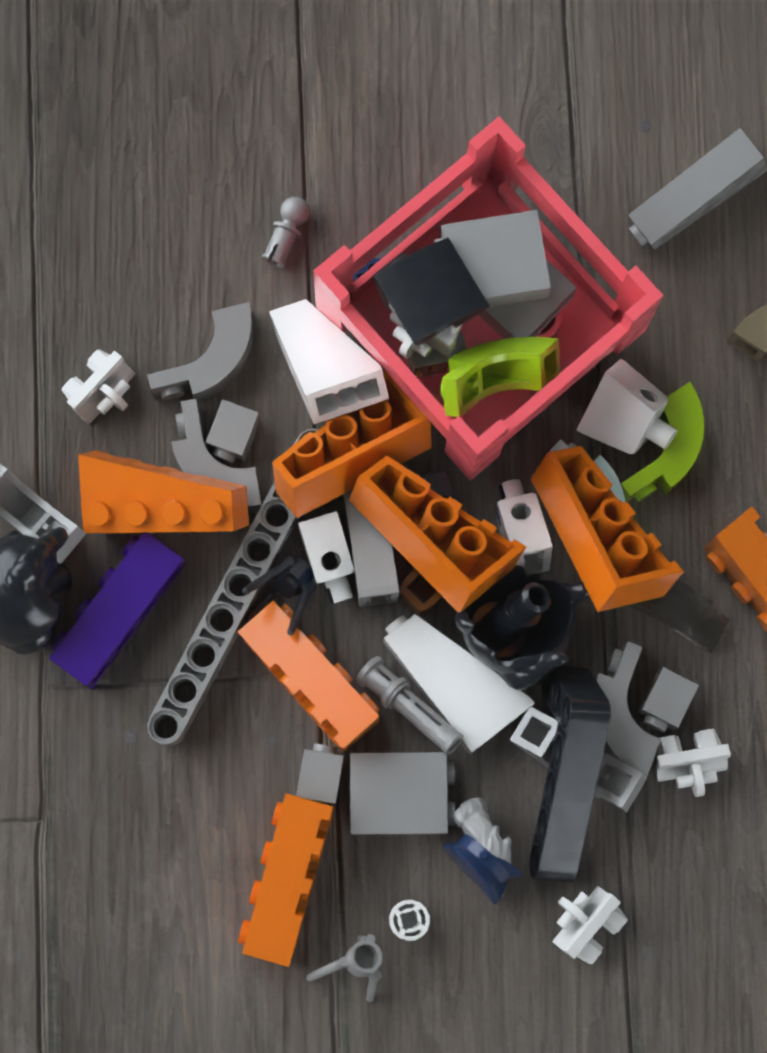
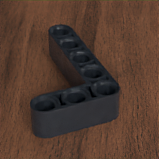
(572, 772)

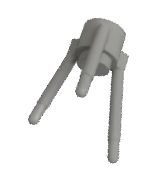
(360, 960)

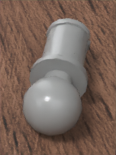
(294, 214)

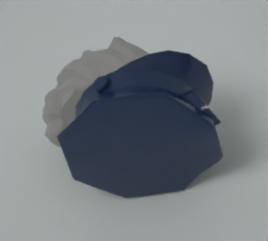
(481, 850)

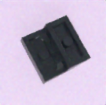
(431, 291)

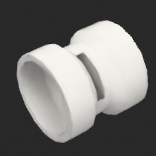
(409, 920)

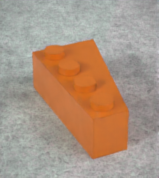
(335, 456)
(148, 498)
(434, 533)
(600, 534)
(742, 557)
(309, 677)
(287, 879)

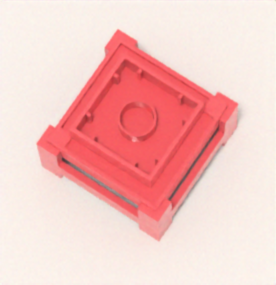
(585, 327)

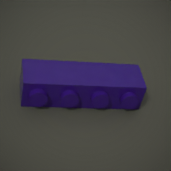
(117, 609)

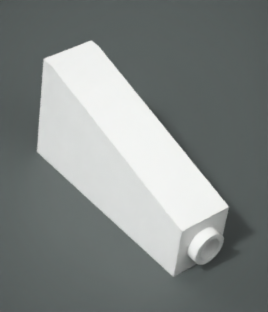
(326, 363)
(455, 681)

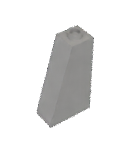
(698, 190)
(371, 560)

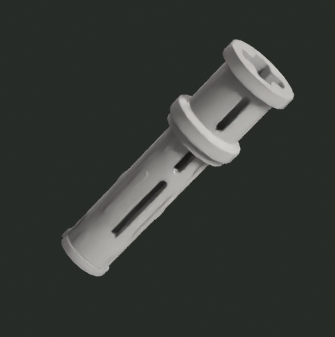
(396, 695)

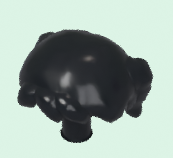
(26, 585)
(522, 626)

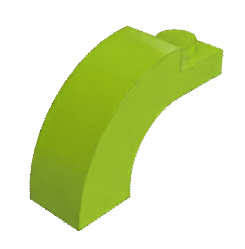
(496, 368)
(685, 415)

